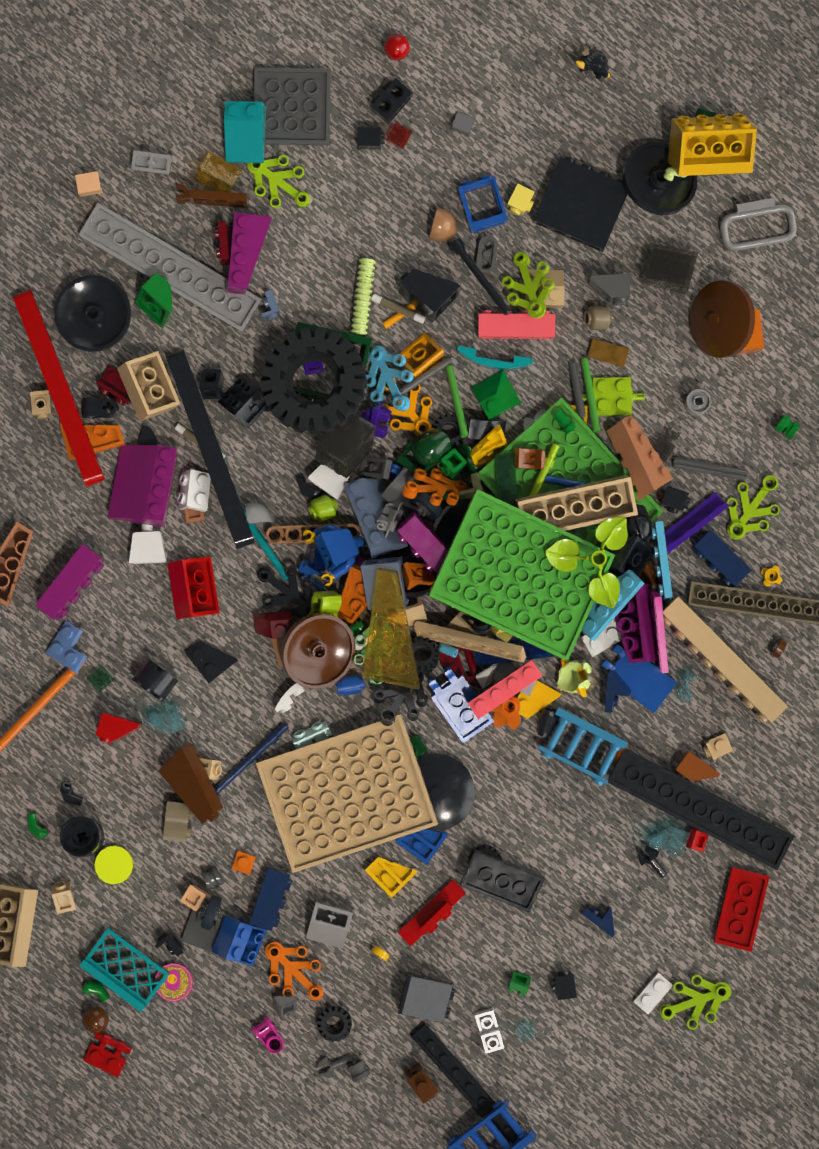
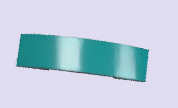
(470, 354)

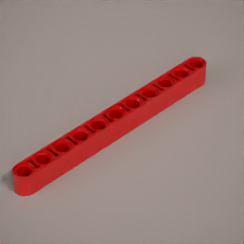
(58, 388)

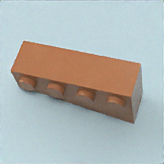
(638, 457)
(11, 560)

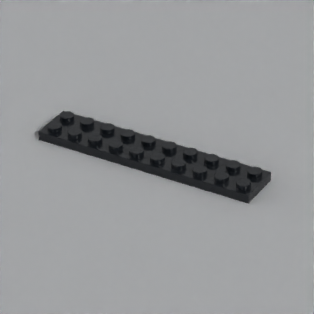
(700, 808)

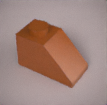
(694, 769)

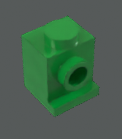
(450, 466)

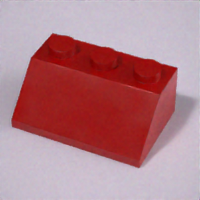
(193, 588)

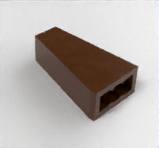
(191, 783)

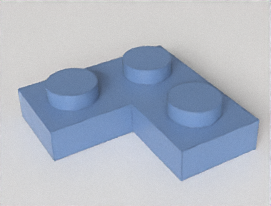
(62, 647)

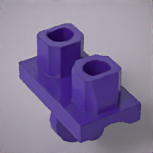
(378, 413)

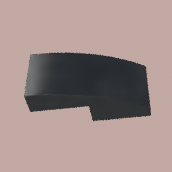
(480, 427)

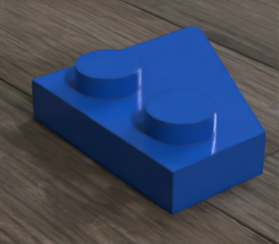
(422, 844)

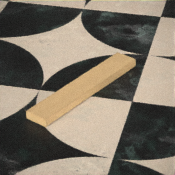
(470, 641)

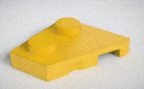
(490, 445)
(539, 698)
(389, 875)

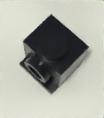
(211, 383)

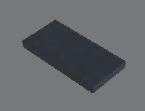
(502, 881)

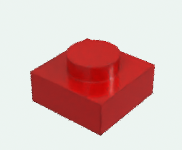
(697, 840)

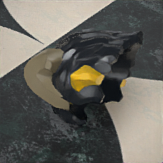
(594, 61)

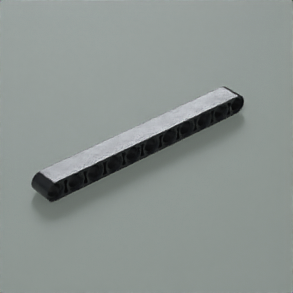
(210, 449)

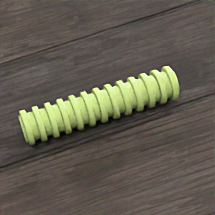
(363, 296)

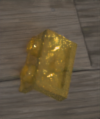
(218, 173)

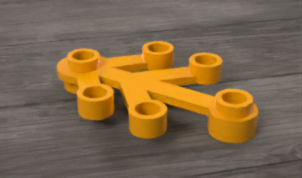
(410, 412)

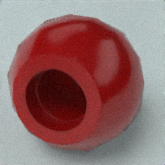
(396, 47)

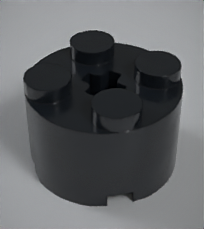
(154, 680)

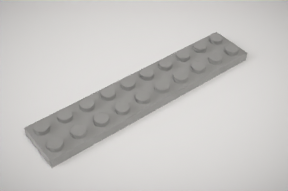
(184, 274)

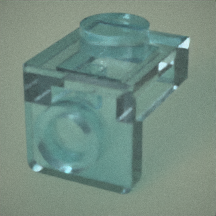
(684, 691)

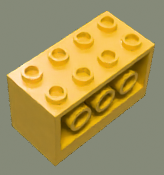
(712, 145)

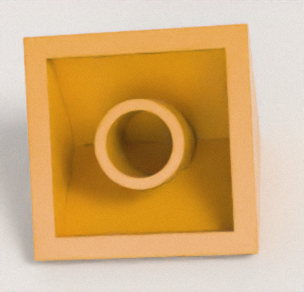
(421, 355)

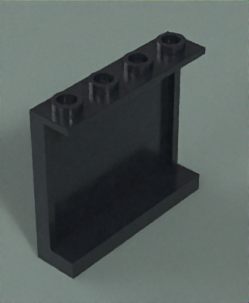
(581, 204)

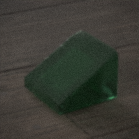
(100, 679)

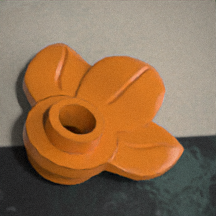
(506, 715)

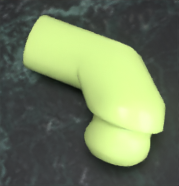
(670, 173)

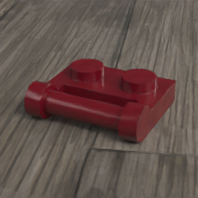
(456, 665)

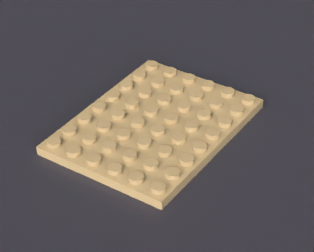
(347, 794)

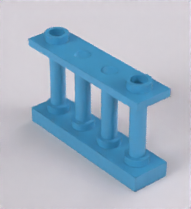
(598, 735)

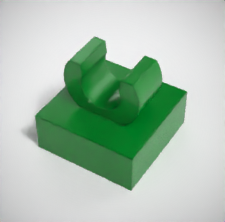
(519, 982)

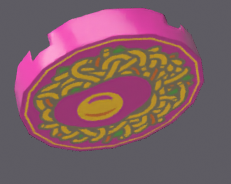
(177, 984)

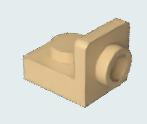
(717, 747)
(212, 767)
(63, 897)

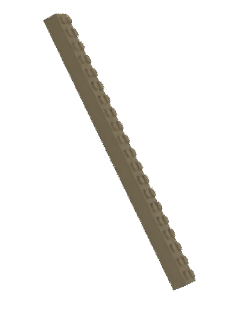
(753, 603)

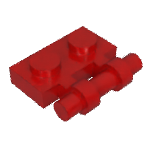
(105, 1059)

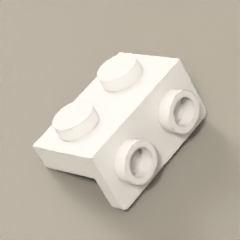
(194, 490)

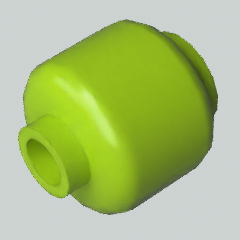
(323, 508)

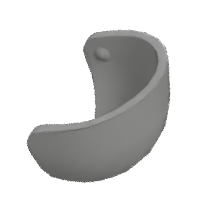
(258, 515)

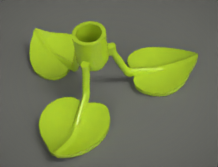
(564, 557)

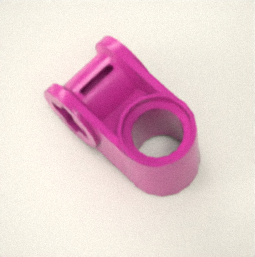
(268, 1034)

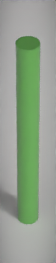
(590, 395)
(456, 401)

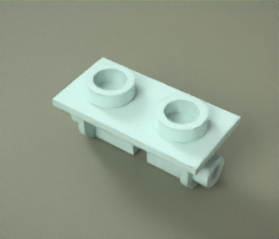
(319, 731)

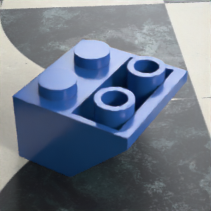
(238, 941)

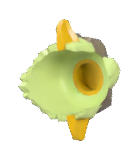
(576, 677)

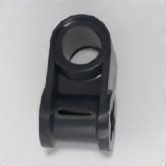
(96, 408)

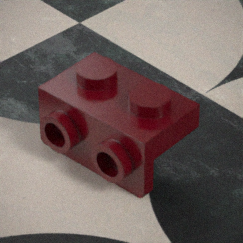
(223, 235)

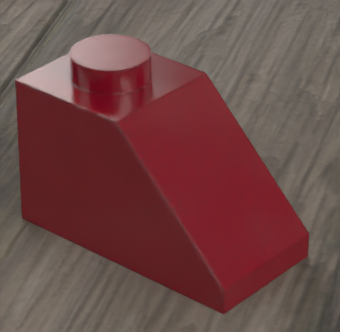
(273, 624)

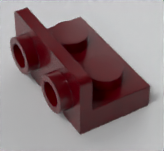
(113, 384)

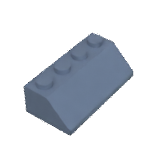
(367, 507)

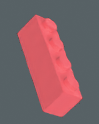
(515, 326)
(504, 689)

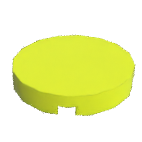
(113, 864)

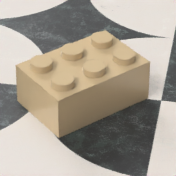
(148, 386)

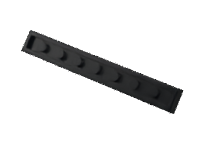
(460, 1078)

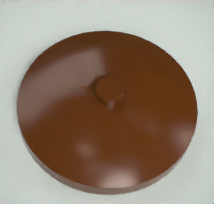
(722, 319)
(318, 650)

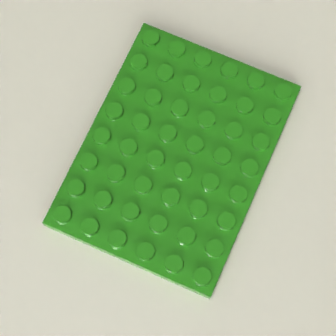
(579, 458)
(505, 580)

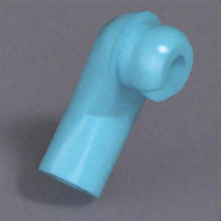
(447, 649)

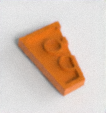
(101, 437)
(353, 596)

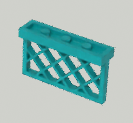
(117, 985)

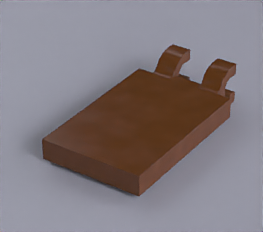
(211, 198)

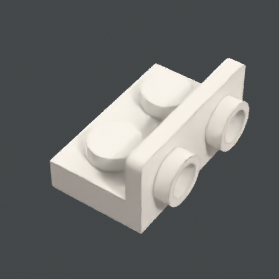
(606, 639)

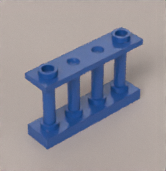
(523, 1140)

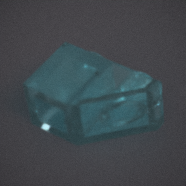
(169, 721)
(669, 838)

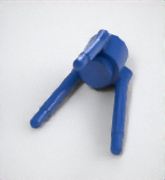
(308, 571)

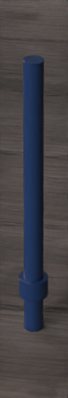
(272, 738)

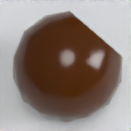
(95, 1019)

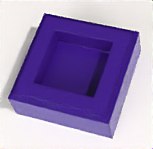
(309, 366)

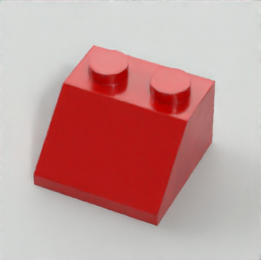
(115, 727)

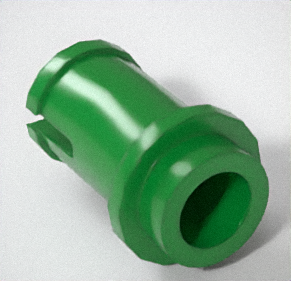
(564, 421)
(357, 627)

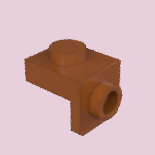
(529, 458)

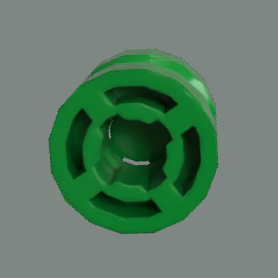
(787, 427)

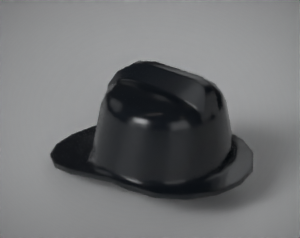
(640, 524)

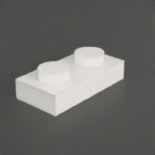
(653, 993)

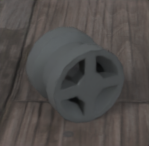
(212, 878)
(358, 1070)

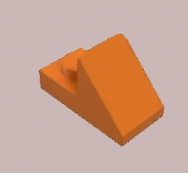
(416, 574)

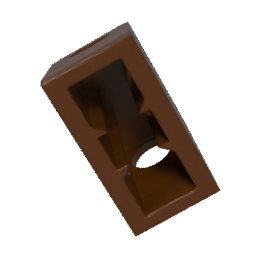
(422, 1083)

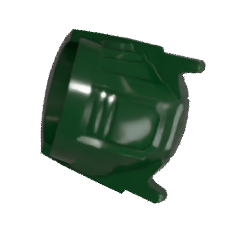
(430, 447)

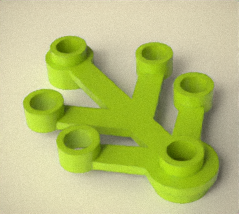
(276, 179)
(530, 286)
(750, 510)
(698, 1000)

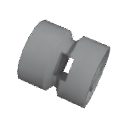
(697, 402)

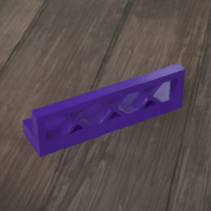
(694, 521)

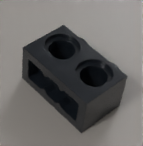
(395, 103)

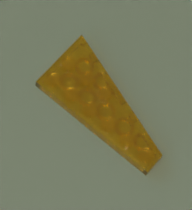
(389, 642)

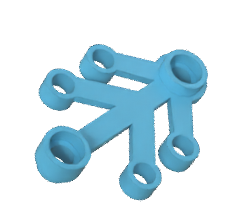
(387, 377)

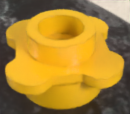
(776, 576)

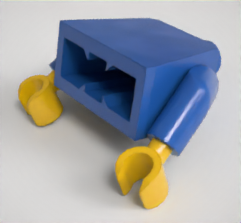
(336, 549)

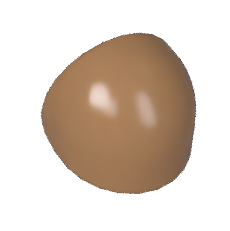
(443, 226)

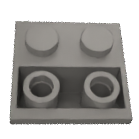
(329, 924)

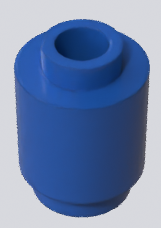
(350, 685)

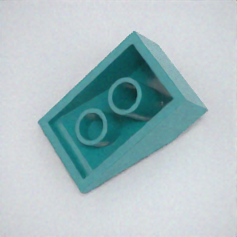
(244, 131)

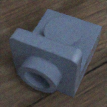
(270, 302)

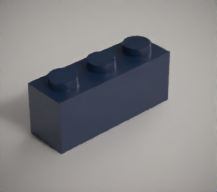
(721, 559)
(271, 899)

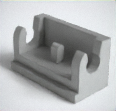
(151, 162)

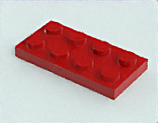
(741, 909)

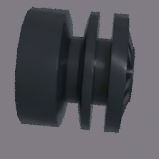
(72, 842)

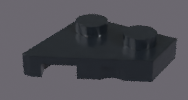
(209, 660)

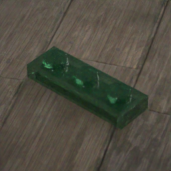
(506, 478)

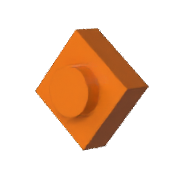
(243, 862)

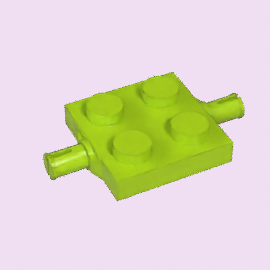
(614, 396)

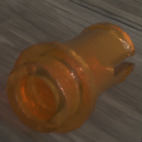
(650, 575)

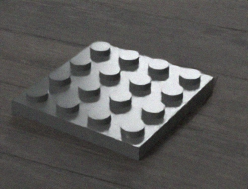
(295, 104)

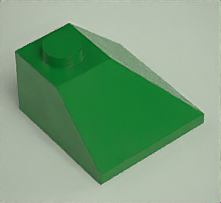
(156, 299)
(495, 395)

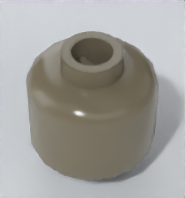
(598, 317)

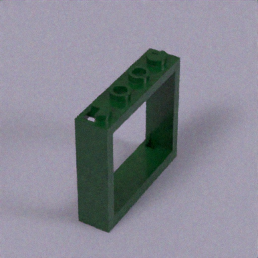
(354, 339)

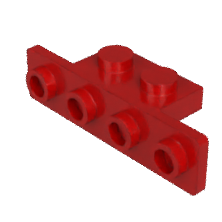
(432, 913)

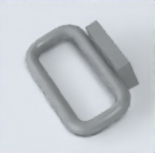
(754, 209)

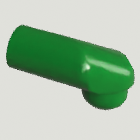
(34, 828)
(95, 988)

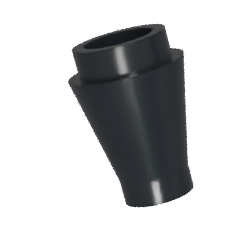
(546, 721)

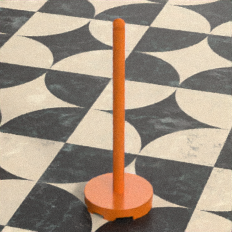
(36, 707)

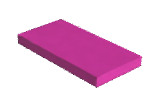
(659, 631)

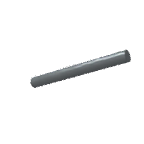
(421, 378)

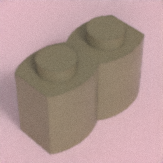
(177, 822)

